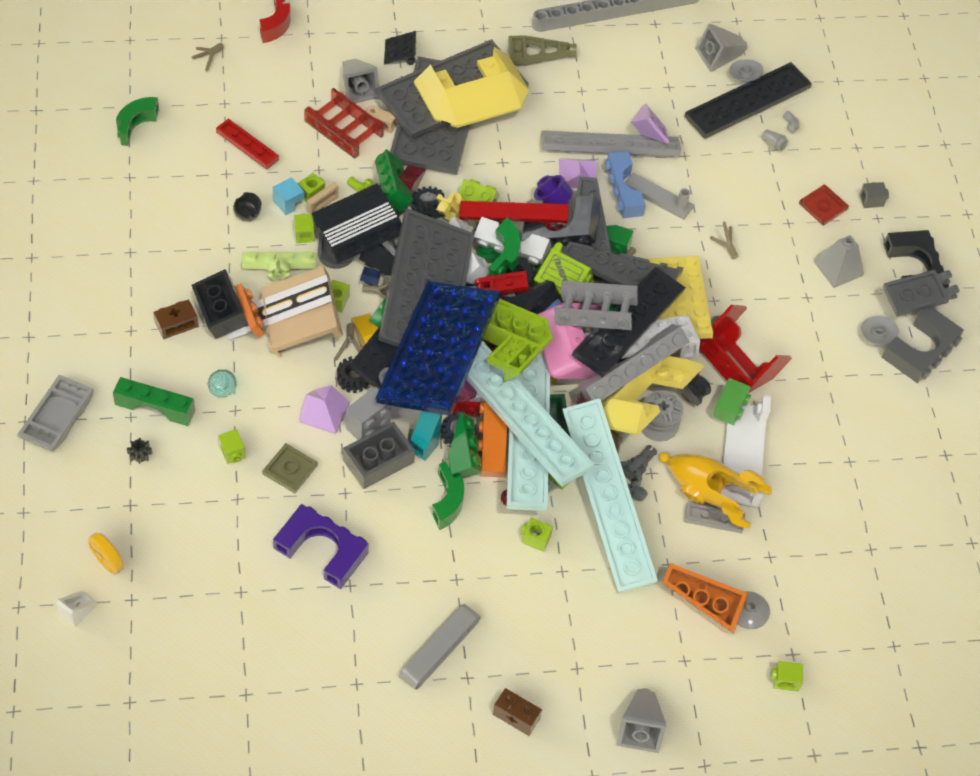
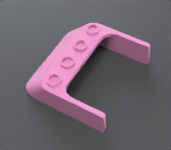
(565, 340)

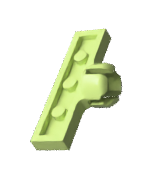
(278, 263)

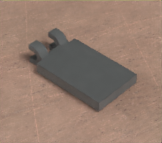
(920, 292)

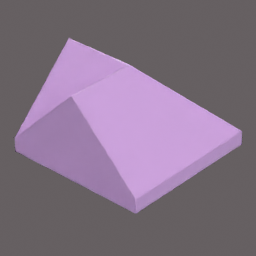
(649, 125)
(573, 168)
(324, 409)

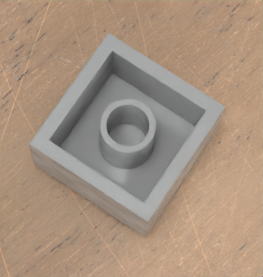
(366, 415)

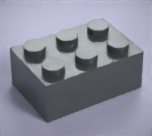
(378, 455)

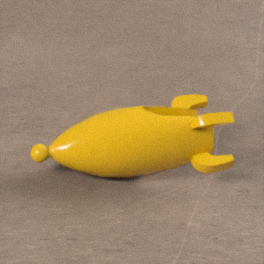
(705, 478)

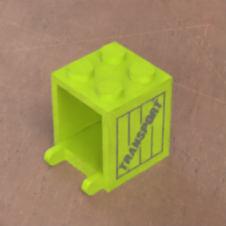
(561, 268)

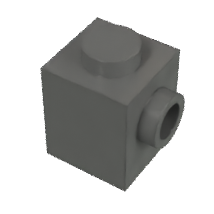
(874, 194)

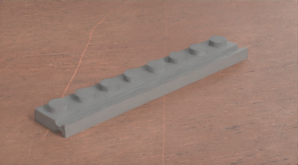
(608, 143)

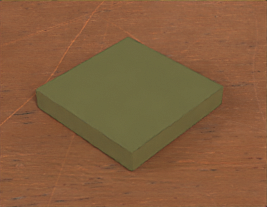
(290, 468)

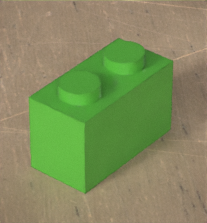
(731, 402)

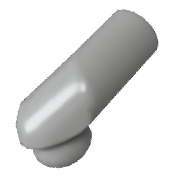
(794, 122)

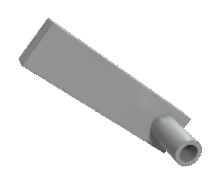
(662, 198)

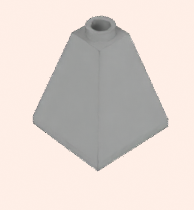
(719, 47)
(360, 80)
(841, 262)
(642, 723)

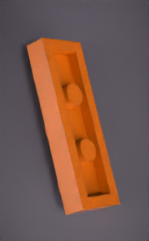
(250, 310)

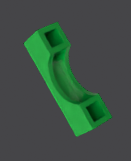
(388, 170)
(173, 405)

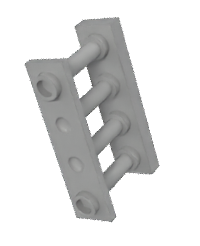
(596, 293)

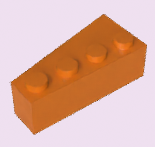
(492, 443)
(709, 596)

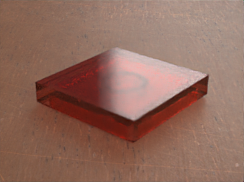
(823, 204)

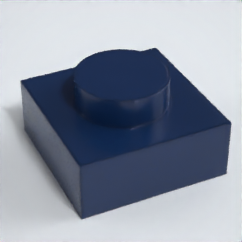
(370, 276)

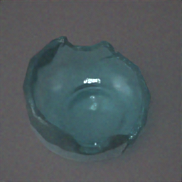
(222, 383)

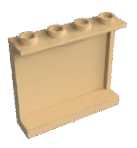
(306, 325)

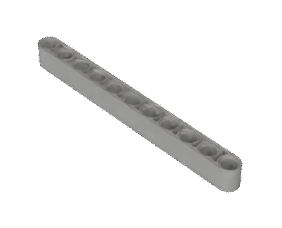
(597, 10)

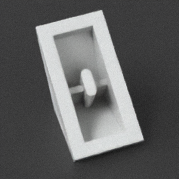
(75, 607)

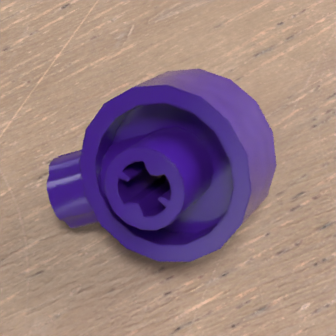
(553, 190)

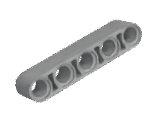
(439, 646)

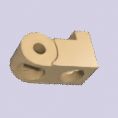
(385, 117)

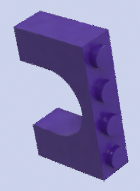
(307, 524)

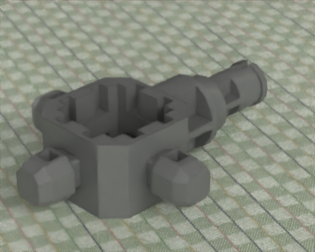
(634, 470)

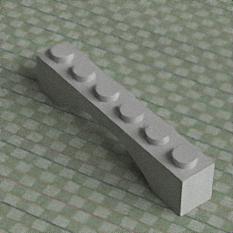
(655, 351)

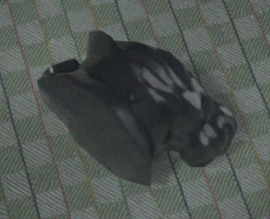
(696, 390)

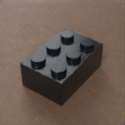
(219, 304)

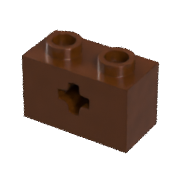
(176, 319)
(517, 711)

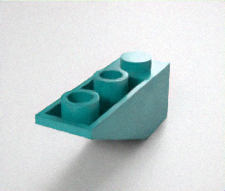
(426, 434)

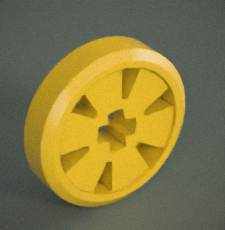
(105, 553)

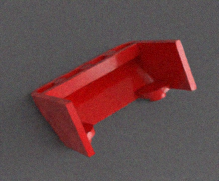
(729, 357)

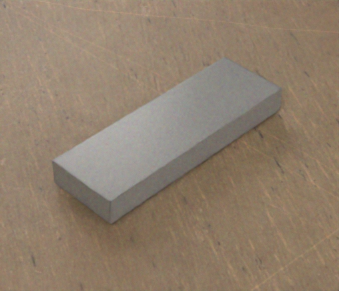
(709, 517)

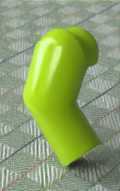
(358, 186)

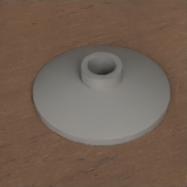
(746, 70)
(879, 330)
(754, 617)

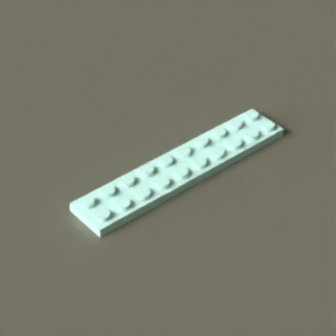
(528, 420)
(526, 475)
(611, 498)

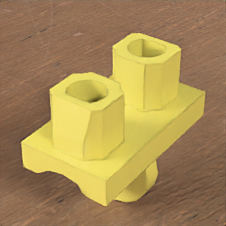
(449, 207)

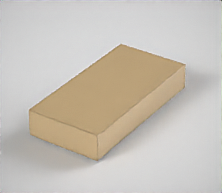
(323, 198)

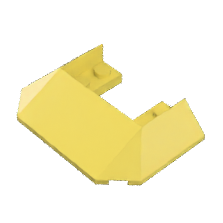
(494, 95)
(631, 416)

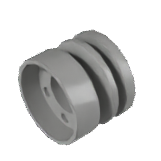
(667, 422)

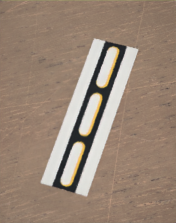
(290, 303)

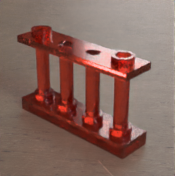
(339, 136)

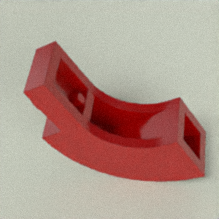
(277, 24)

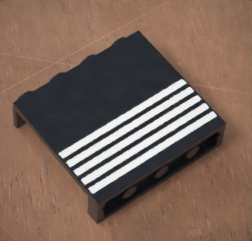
(358, 222)

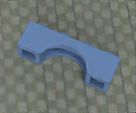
(629, 201)

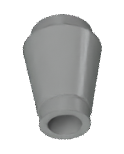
(775, 140)

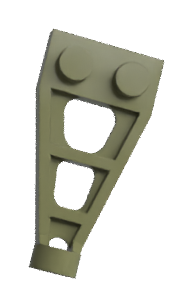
(519, 54)

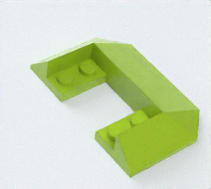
(518, 337)

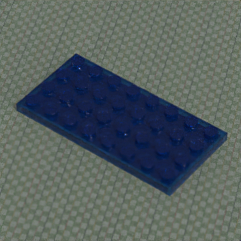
(438, 348)

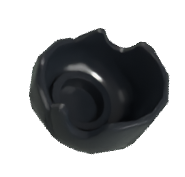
(247, 206)

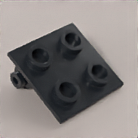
(401, 48)

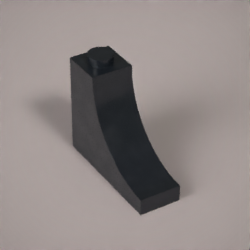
(537, 300)

